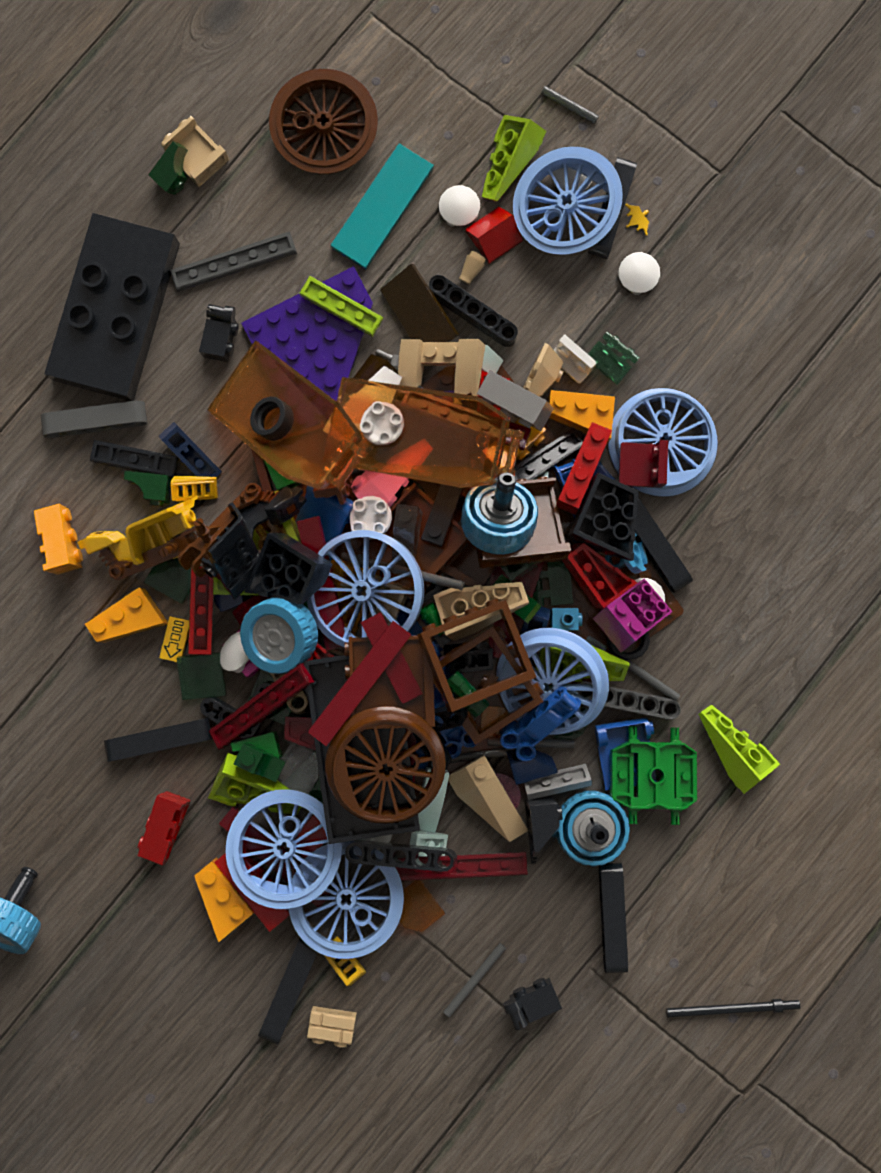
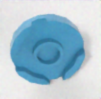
(640, 559)

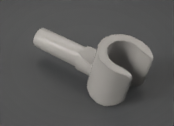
(393, 358)

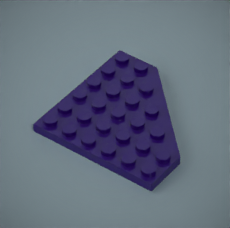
(312, 338)

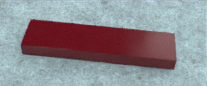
(398, 669)

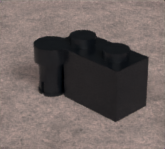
(219, 333)
(532, 1003)

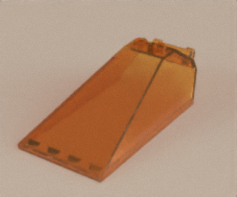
(321, 428)
(443, 438)

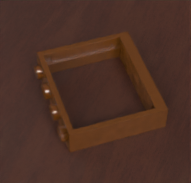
(509, 652)
(485, 692)

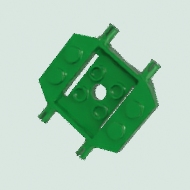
(678, 775)

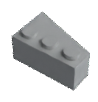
(515, 401)

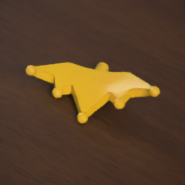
(638, 218)

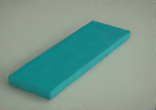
(382, 206)

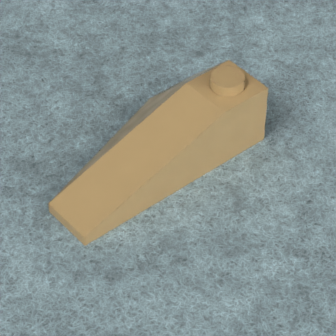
(543, 373)
(457, 601)
(483, 793)

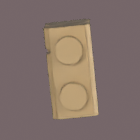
(331, 1026)

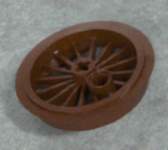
(334, 126)
(339, 779)

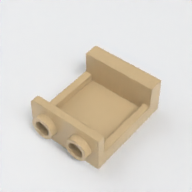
(203, 155)

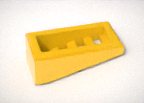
(184, 495)
(348, 981)

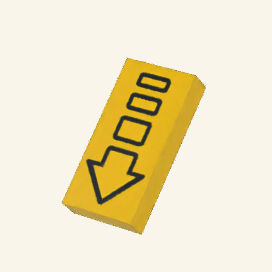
(175, 639)

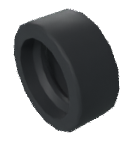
(260, 412)
(645, 641)

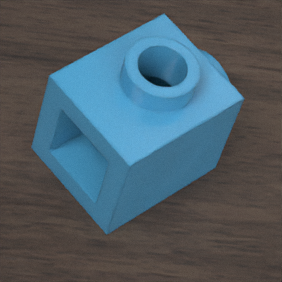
(565, 619)

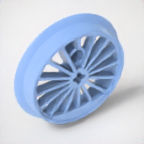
(585, 162)
(678, 481)
(584, 653)
(267, 892)
(365, 945)

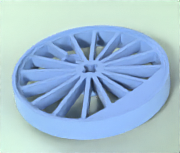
(369, 581)

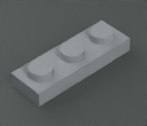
(563, 781)

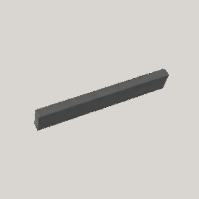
(233, 261)

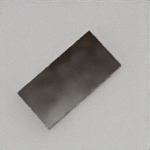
(418, 307)

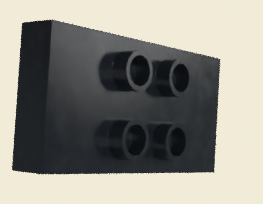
(112, 307)
(341, 824)

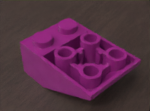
(632, 615)

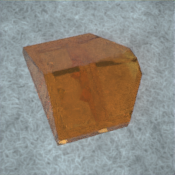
(419, 907)

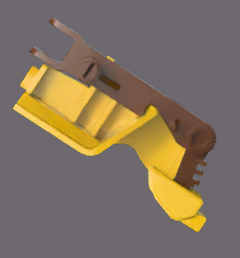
(146, 541)

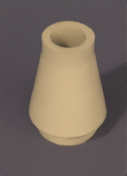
(473, 265)

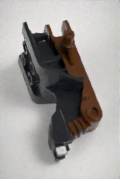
(228, 545)

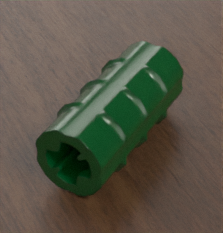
(460, 687)

